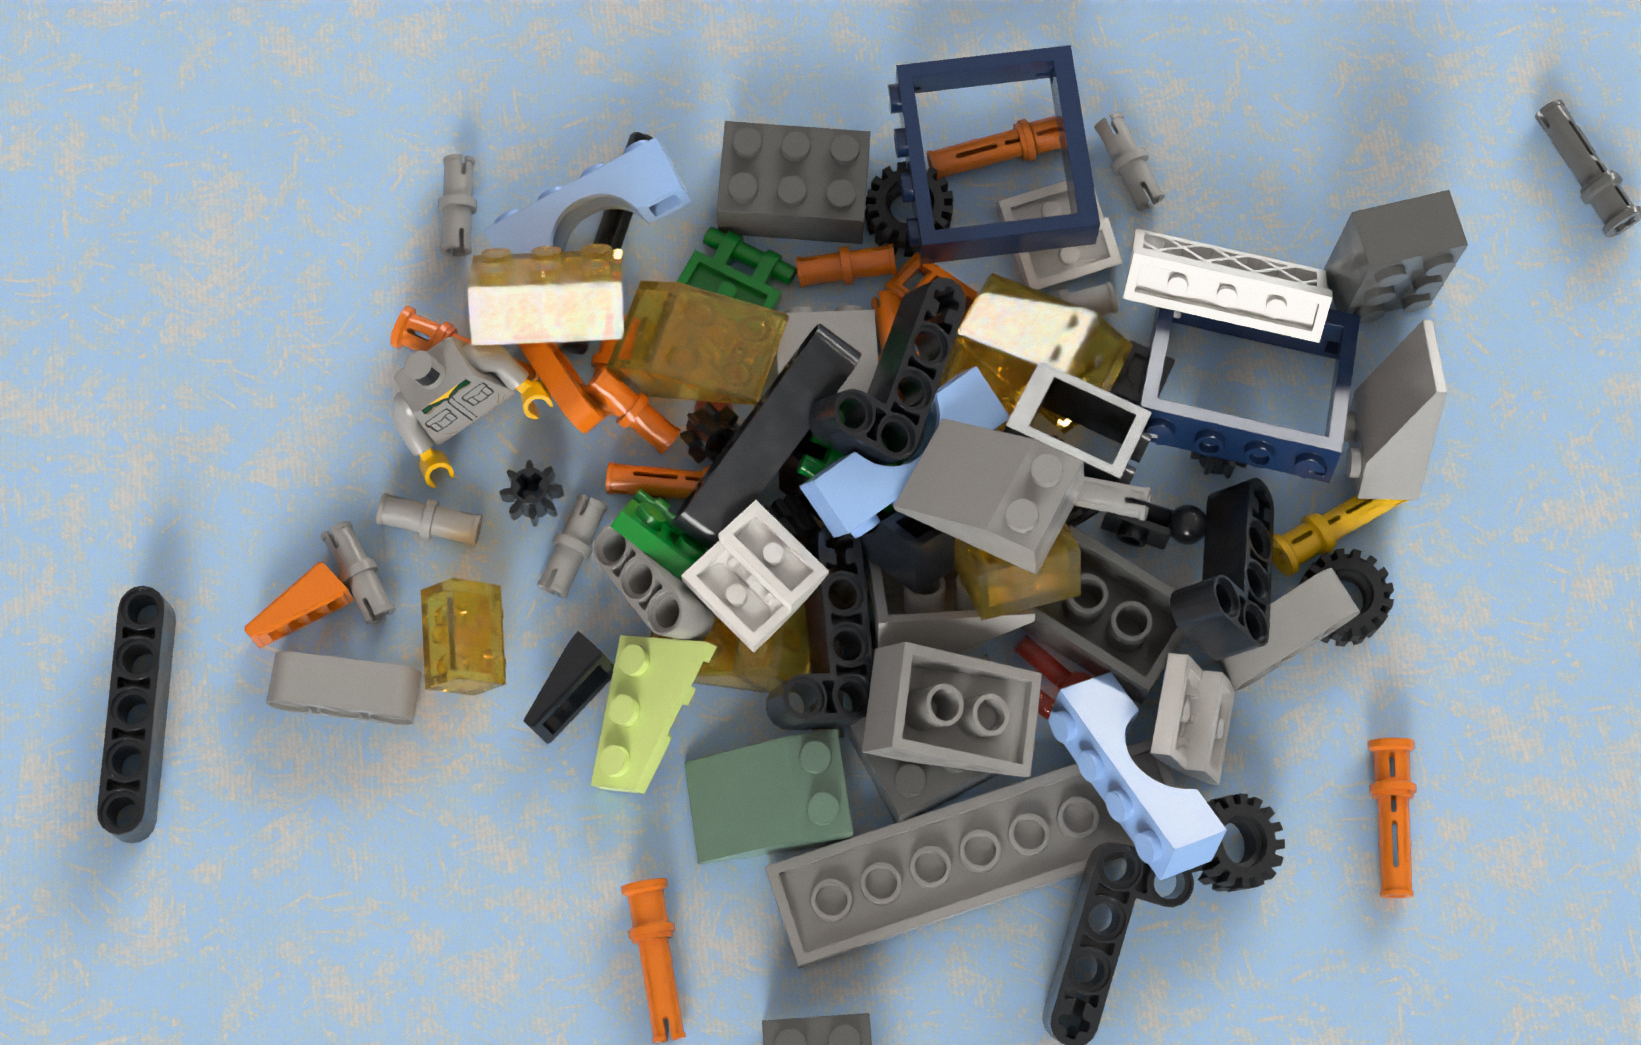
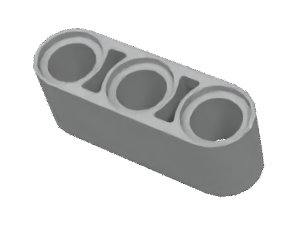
(652, 590)
(1295, 624)
(344, 688)

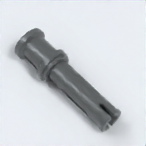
(1599, 186)

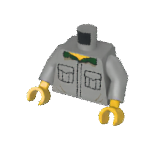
(452, 389)

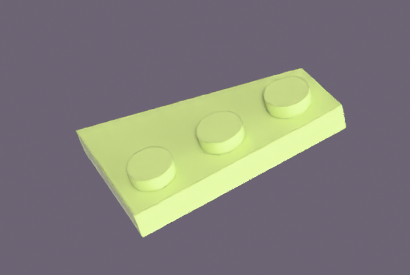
(644, 697)

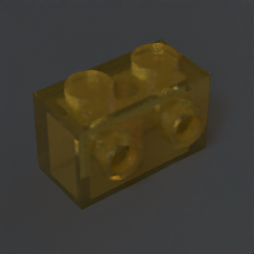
(463, 637)

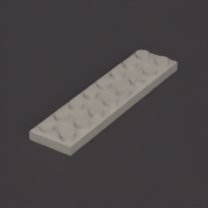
(947, 861)

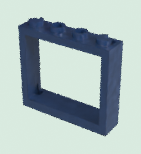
(1008, 237)
(1246, 439)

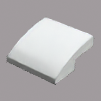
(1058, 265)
(755, 576)
(1193, 719)

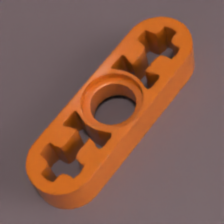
(564, 384)

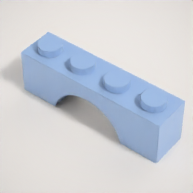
(637, 182)
(856, 489)
(1167, 824)

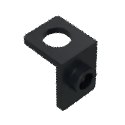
(1135, 531)

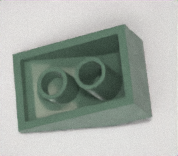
(769, 798)

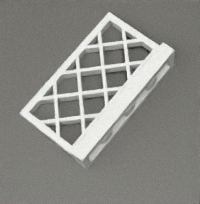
(1227, 285)

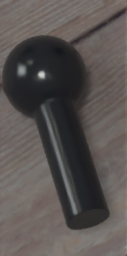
(1186, 521)

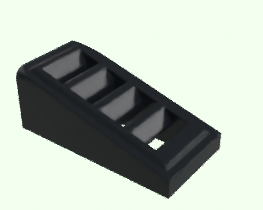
(569, 688)

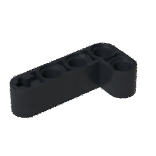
(926, 318)
(1233, 601)
(824, 624)
(1103, 945)

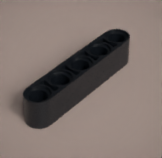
(766, 436)
(146, 736)

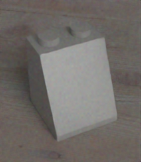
(847, 322)

